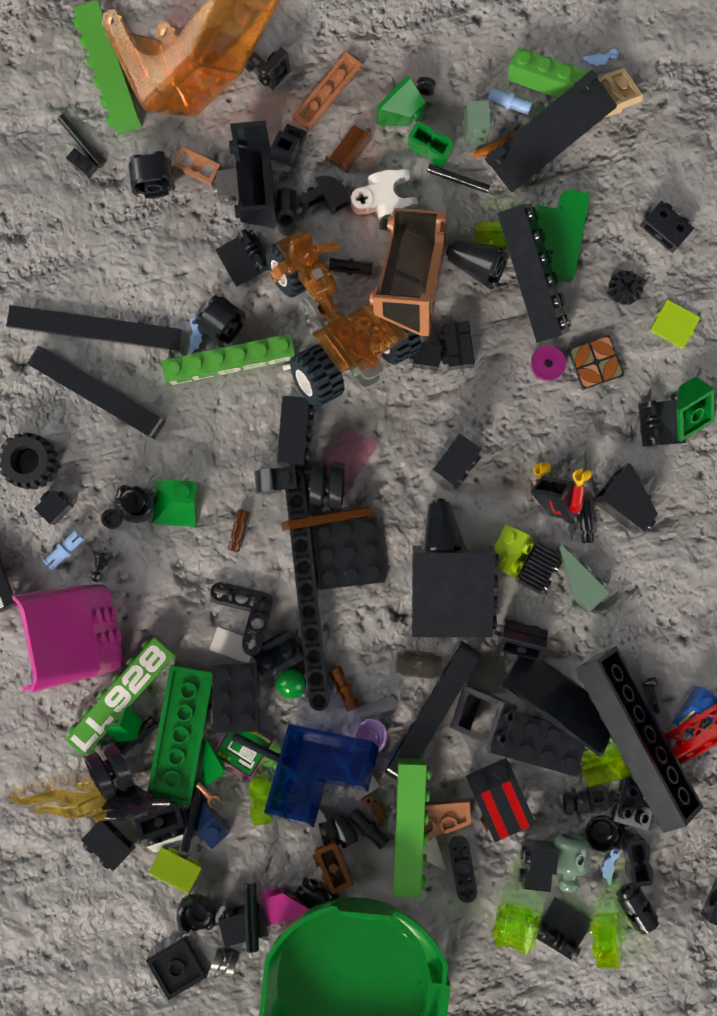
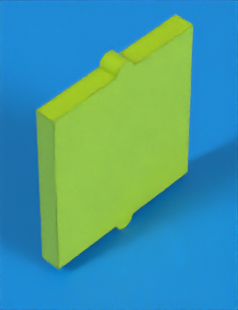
(675, 324)

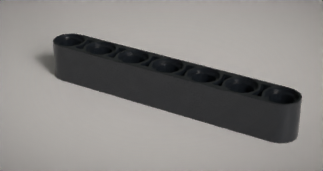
(96, 392)
(436, 706)

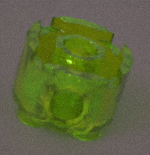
(516, 928)

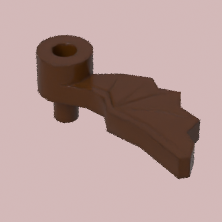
(377, 809)

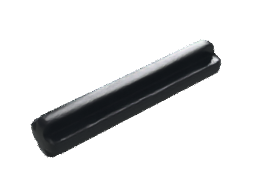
(251, 917)

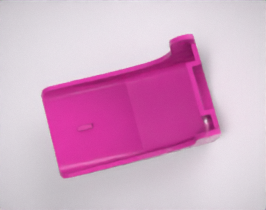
(70, 634)

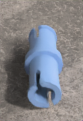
(510, 101)
(64, 549)

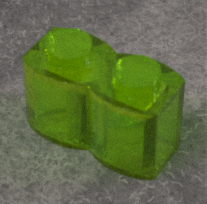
(259, 792)

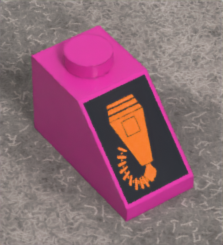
(281, 905)

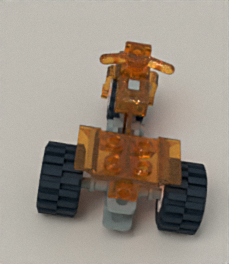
(348, 340)

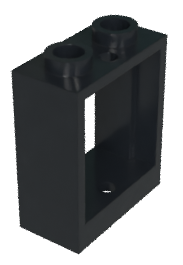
(466, 712)

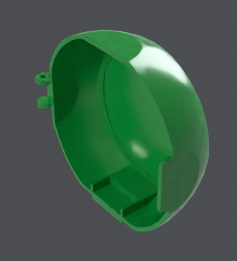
(355, 962)

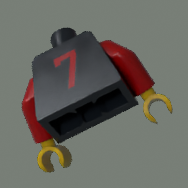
(559, 496)

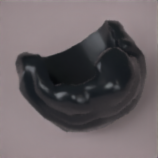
(133, 503)
(196, 913)

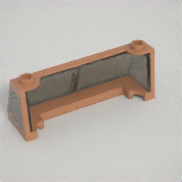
(411, 269)

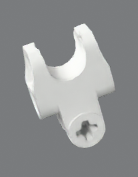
(380, 195)

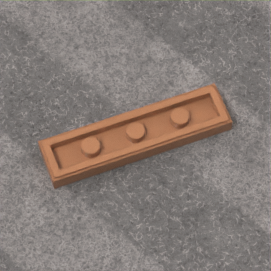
(327, 91)

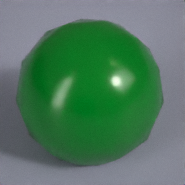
(291, 683)

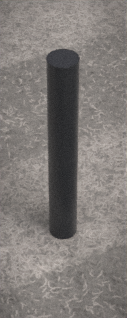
(80, 141)
(463, 180)
(256, 747)
(191, 820)

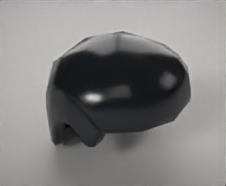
(602, 833)

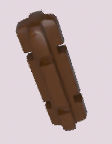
(238, 530)

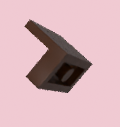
(350, 148)

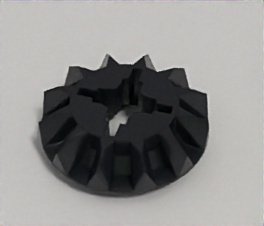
(625, 297)

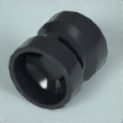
(575, 802)

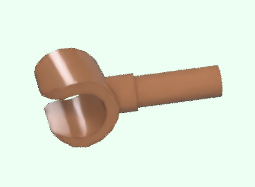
(209, 795)

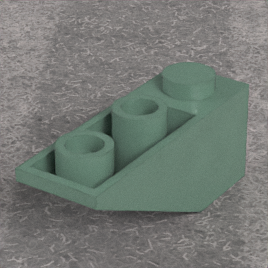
(582, 584)

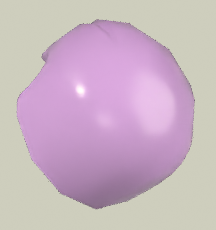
(372, 730)

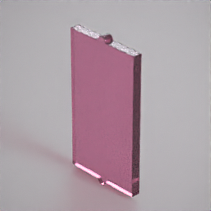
(354, 452)

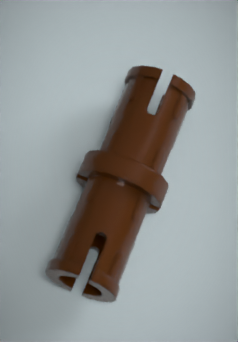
(343, 688)

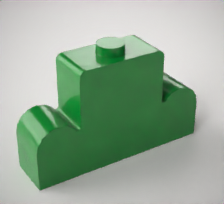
(564, 231)

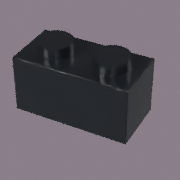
(81, 163)

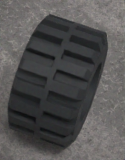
(12, 453)

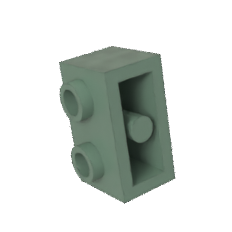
(477, 122)

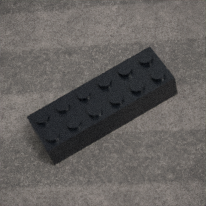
(534, 272)

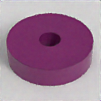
(543, 372)

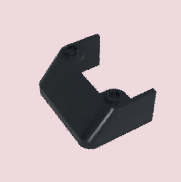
(254, 173)

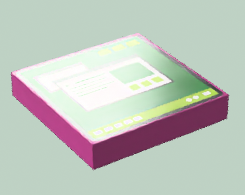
(239, 756)

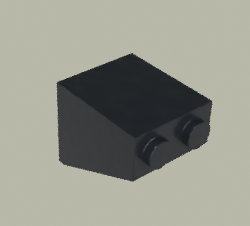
(627, 500)

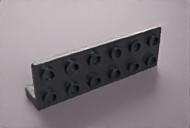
(551, 131)

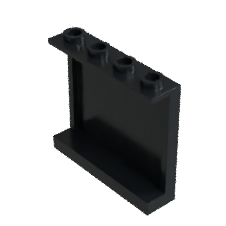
(454, 592)

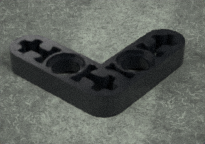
(256, 611)

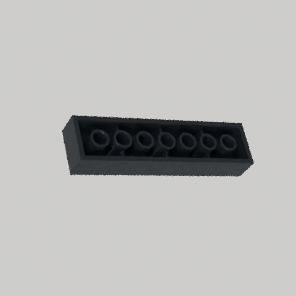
(640, 739)

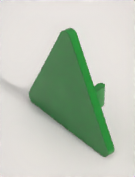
(211, 766)

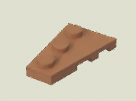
(446, 816)

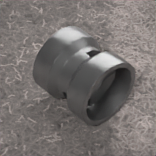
(229, 962)

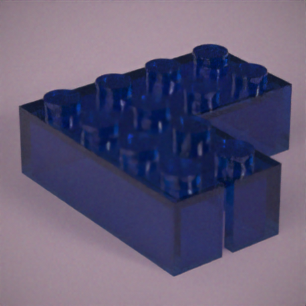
(309, 762)

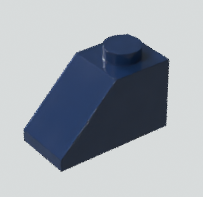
(210, 824)

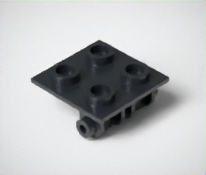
(243, 257)
(658, 423)
(631, 806)
(563, 928)

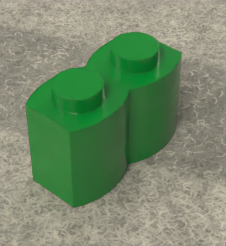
(432, 145)

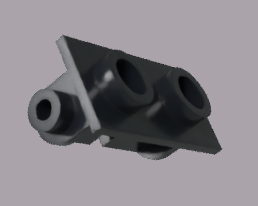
(311, 890)

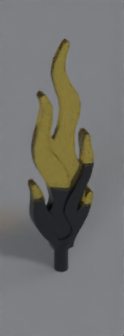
(126, 803)

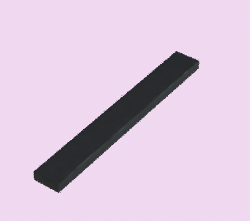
(94, 328)

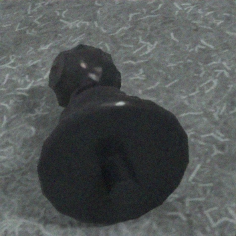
(100, 561)

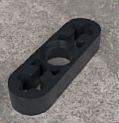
(471, 883)

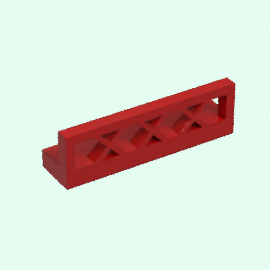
(700, 742)

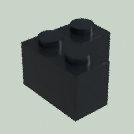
(539, 864)

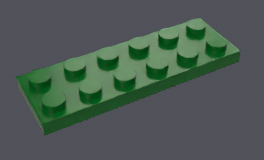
(180, 734)

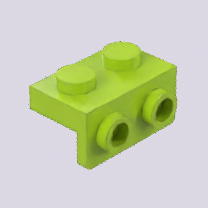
(512, 549)

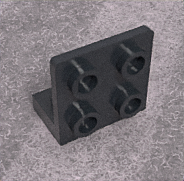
(273, 71)

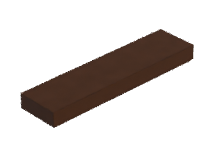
(326, 518)

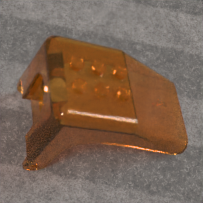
(191, 68)

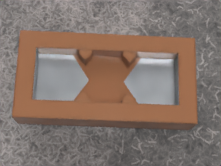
(196, 166)

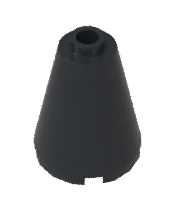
(479, 260)
(442, 528)

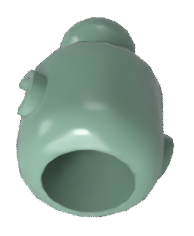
(572, 860)

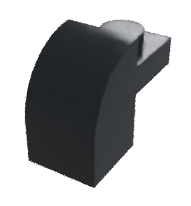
(287, 145)
(330, 191)
(276, 479)

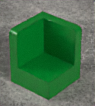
(126, 728)

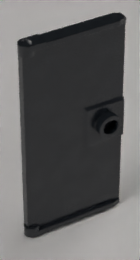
(558, 701)

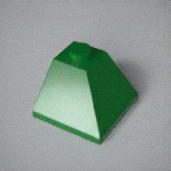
(401, 105)
(694, 407)
(175, 503)

